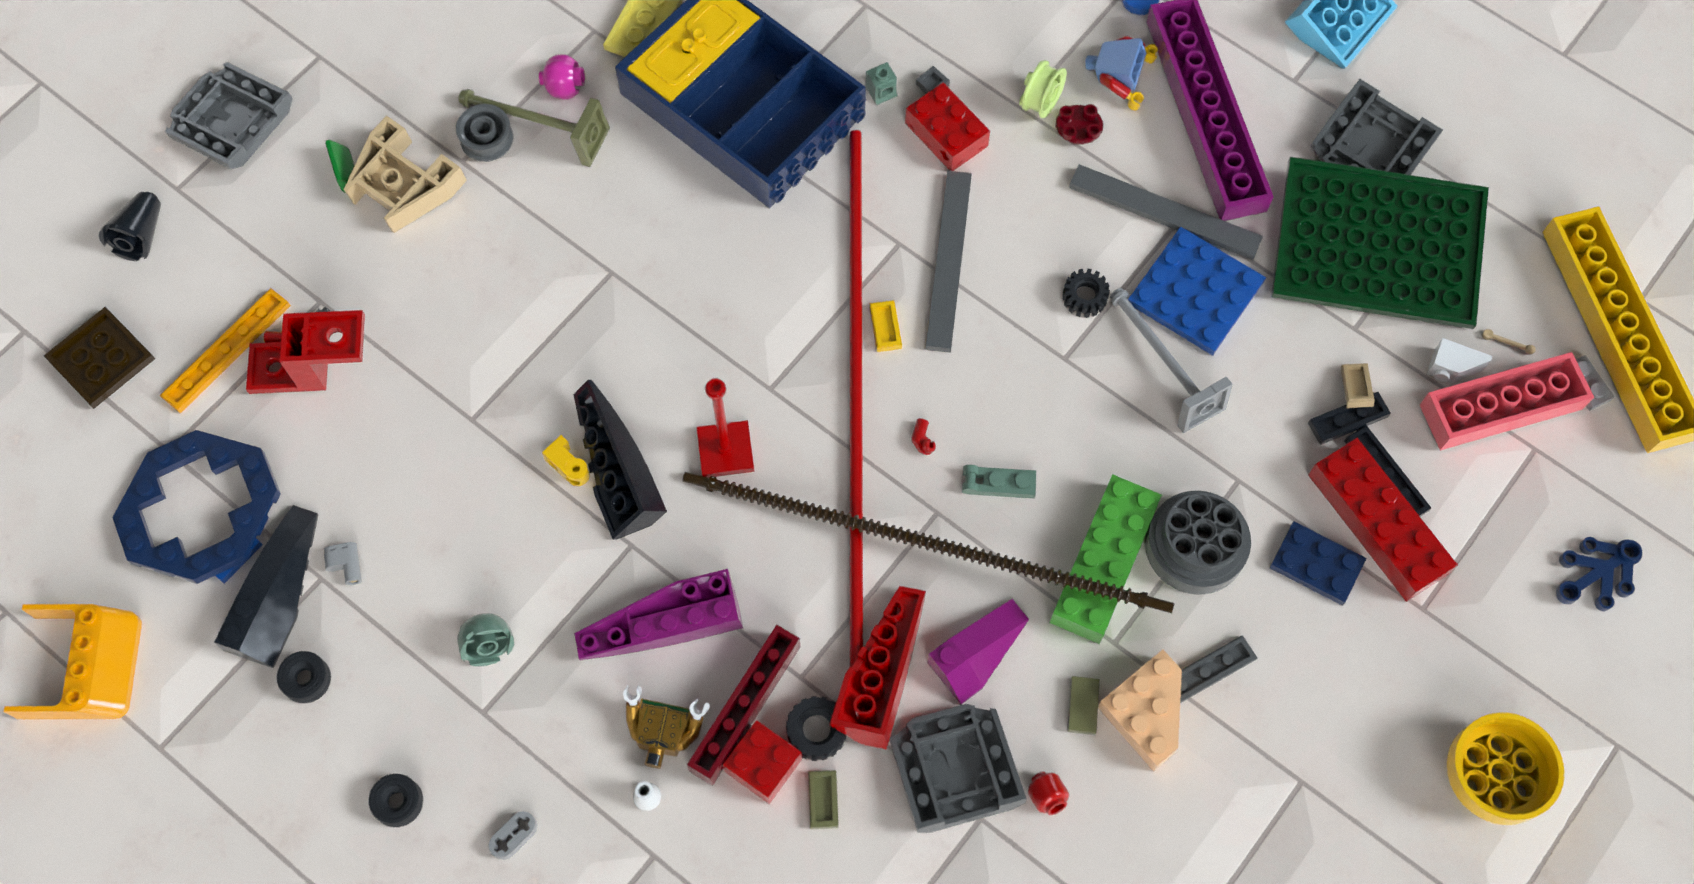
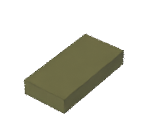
(1083, 705)
(823, 799)

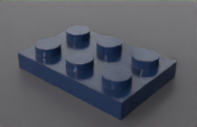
(1318, 563)

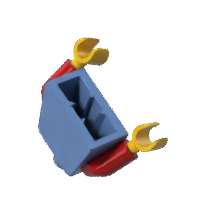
(1121, 65)

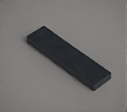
(1391, 469)

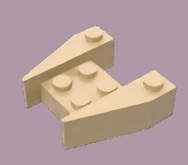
(397, 181)

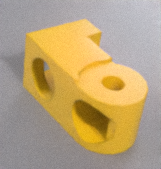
(569, 467)

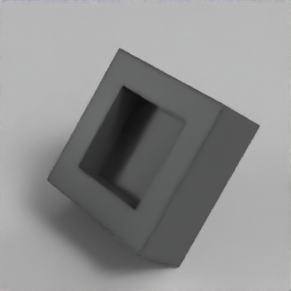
(931, 79)

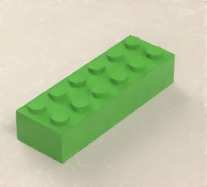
(1106, 556)

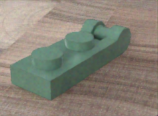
(999, 482)

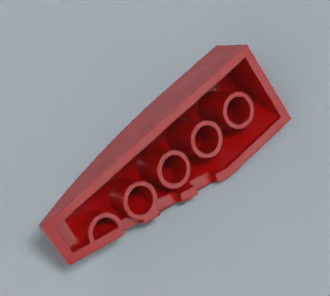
(878, 676)

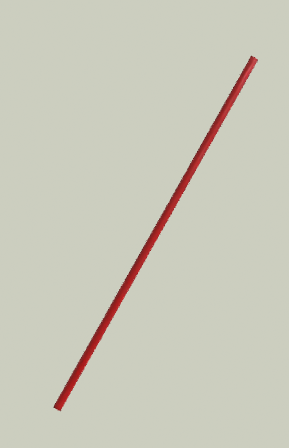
(856, 395)

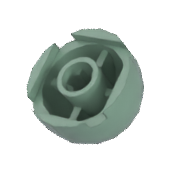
(484, 639)

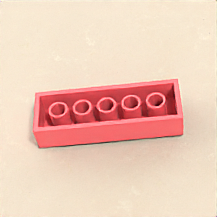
(1506, 401)

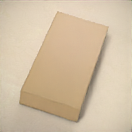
(1357, 385)

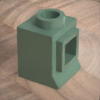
(881, 83)

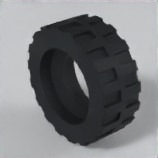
(796, 736)

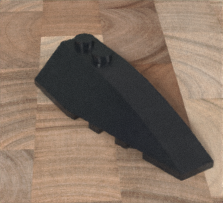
(621, 475)
(271, 592)

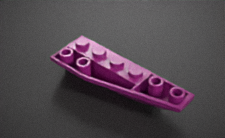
(665, 618)

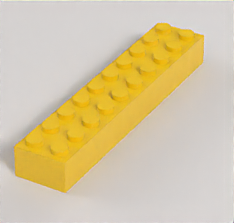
(1623, 328)

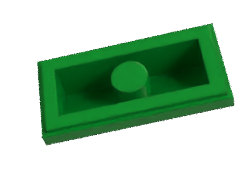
(341, 162)

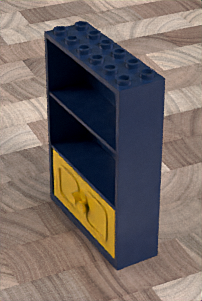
(742, 93)

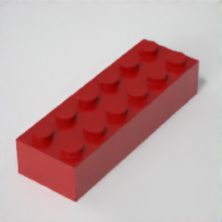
(1382, 519)

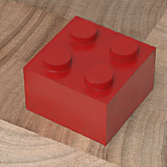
(762, 762)

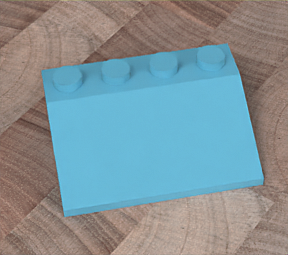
(1339, 26)

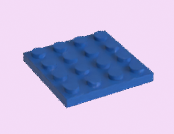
(1196, 290)

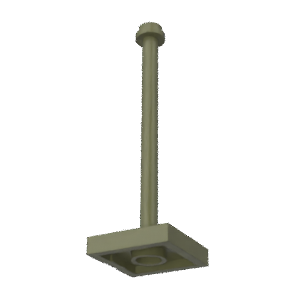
(586, 134)

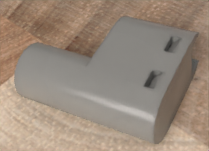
(345, 558)

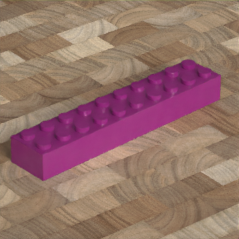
(1209, 109)

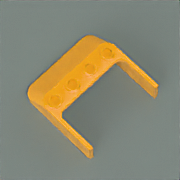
(98, 664)

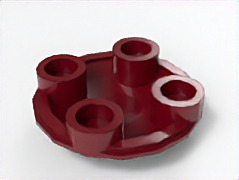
(1079, 123)

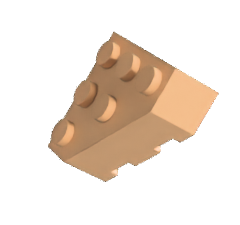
(1148, 709)

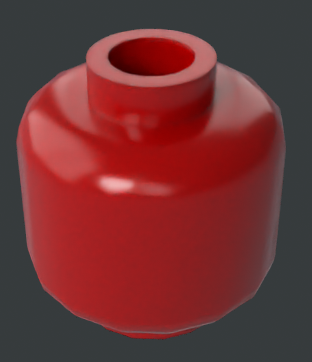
(1048, 793)

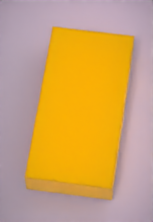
(885, 326)

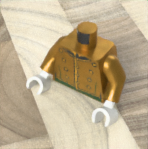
(662, 726)

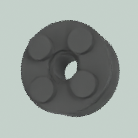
(488, 145)

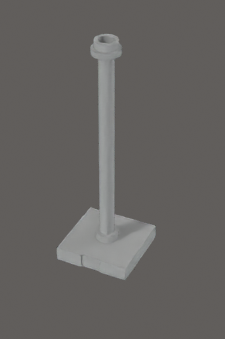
(1201, 404)

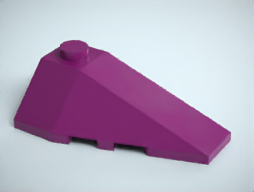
(975, 652)

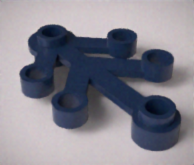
(1601, 569)

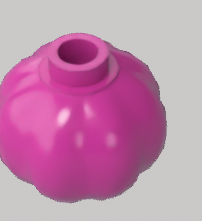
(561, 76)

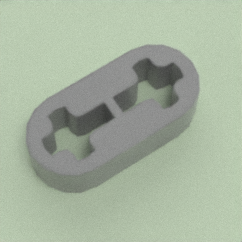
(508, 830)

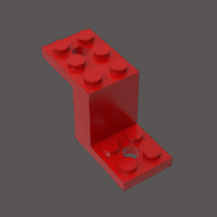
(305, 351)

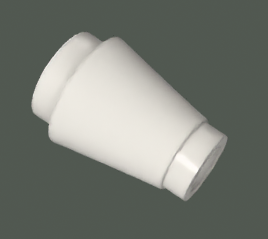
(648, 801)

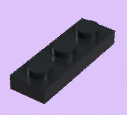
(1347, 420)

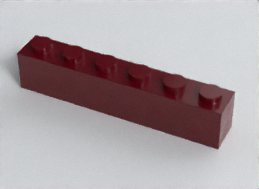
(744, 704)

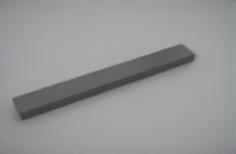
(1165, 211)
(948, 262)

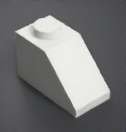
(1455, 362)

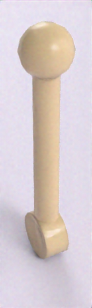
(1488, 334)

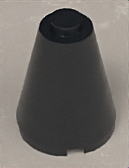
(133, 227)

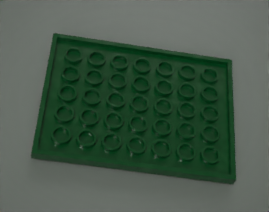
(1381, 242)

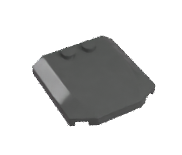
(229, 115)
(1374, 134)
(956, 767)

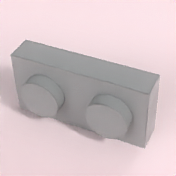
(1598, 387)

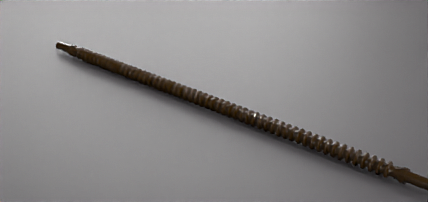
(1140, 599)

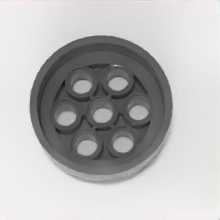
(1188, 570)

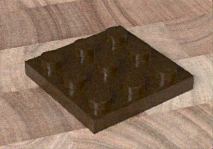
(99, 357)

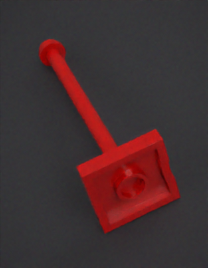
(724, 446)

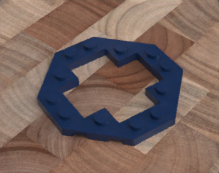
(147, 490)

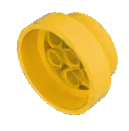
(1517, 738)

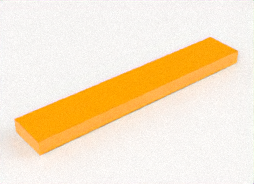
(225, 350)

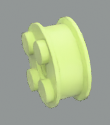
(1043, 88)

